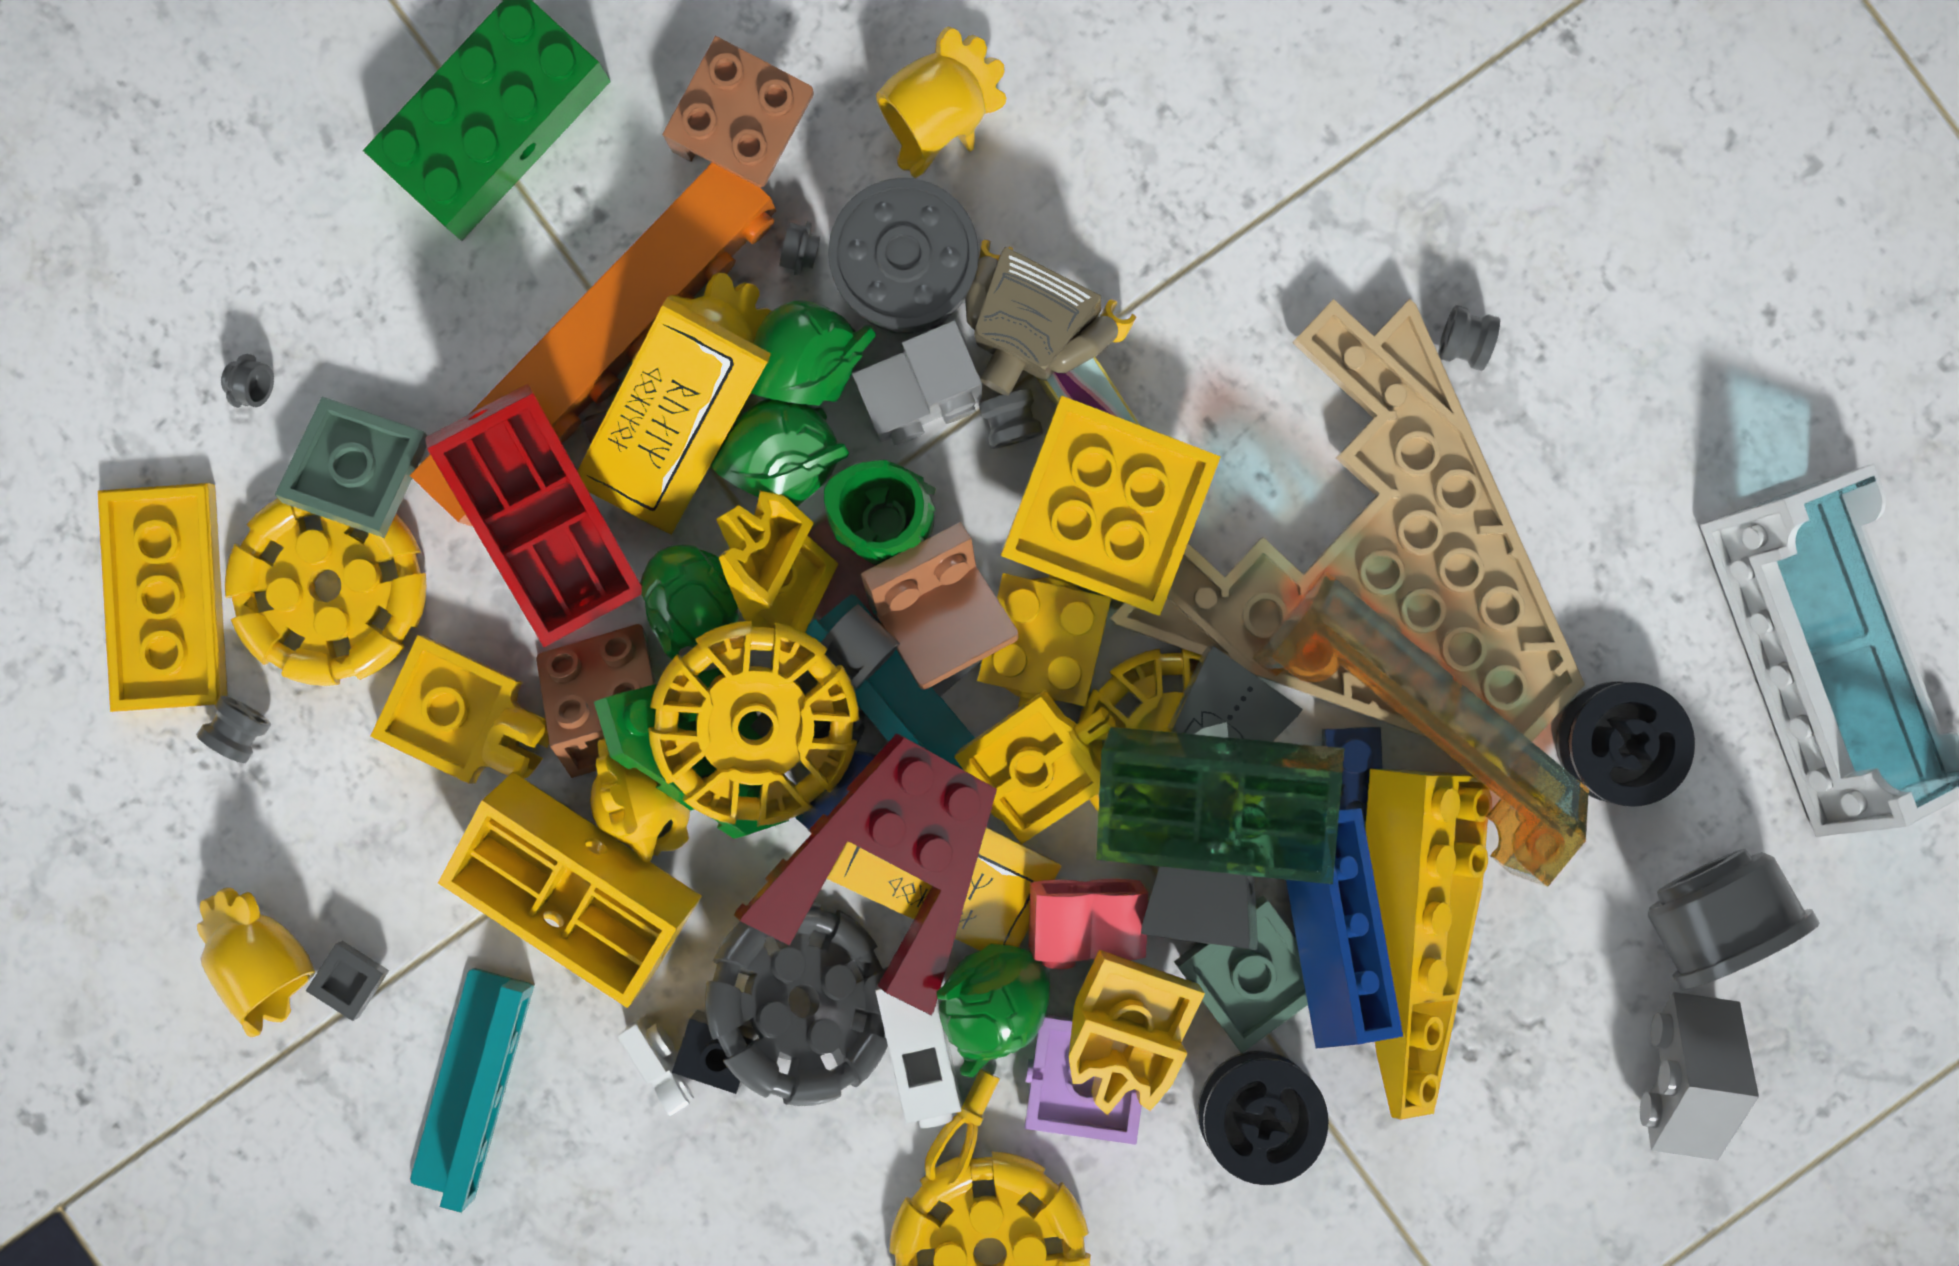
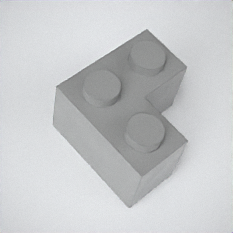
(921, 385)
(1702, 1079)

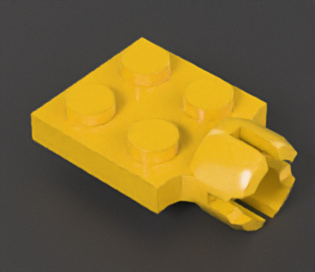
(459, 715)

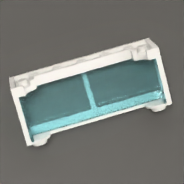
(1835, 656)

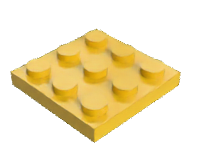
(1110, 505)

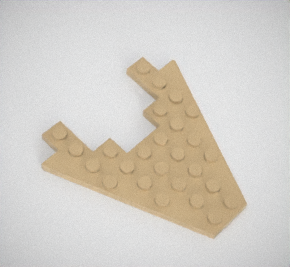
(1423, 554)

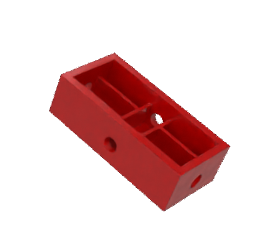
(534, 515)

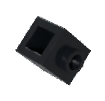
(702, 1057)

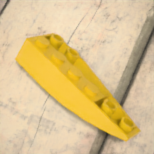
(1428, 875)

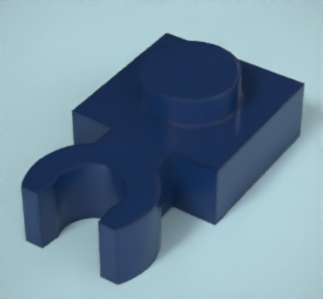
(1361, 754)

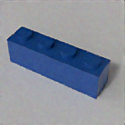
(1345, 947)

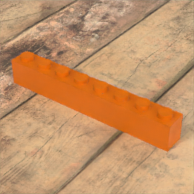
(610, 322)

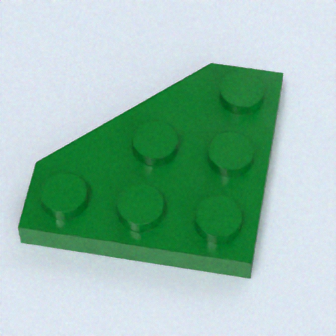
(625, 729)

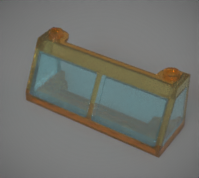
(1541, 804)

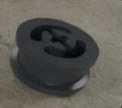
(1658, 735)
(1250, 1159)

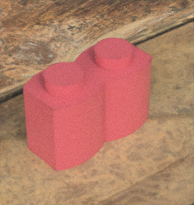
(1080, 918)

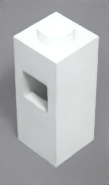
(920, 1062)

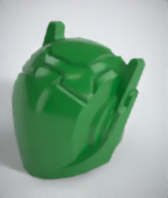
(809, 353)
(780, 450)
(879, 509)
(686, 596)
(993, 1004)

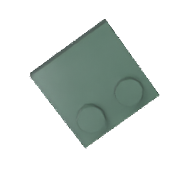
(352, 467)
(1250, 988)

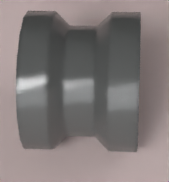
(1469, 338)
(1010, 418)
(233, 729)

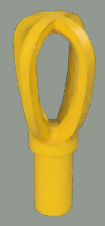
(970, 1114)

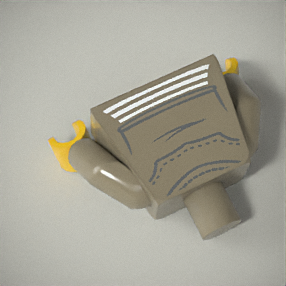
(1035, 319)

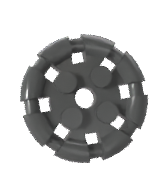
(781, 1033)

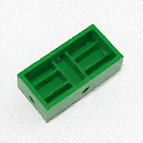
(488, 114)

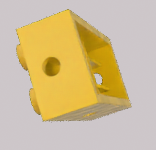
(542, 861)

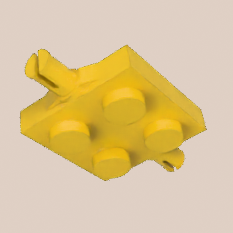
(1056, 642)
(1037, 764)

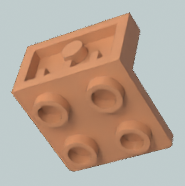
(737, 113)
(938, 607)
(582, 674)

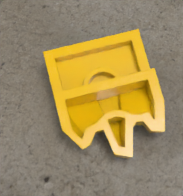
(773, 563)
(1130, 1030)

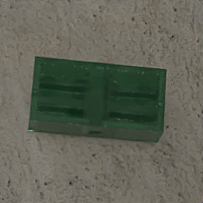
(1219, 804)

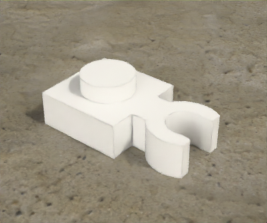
(650, 1052)

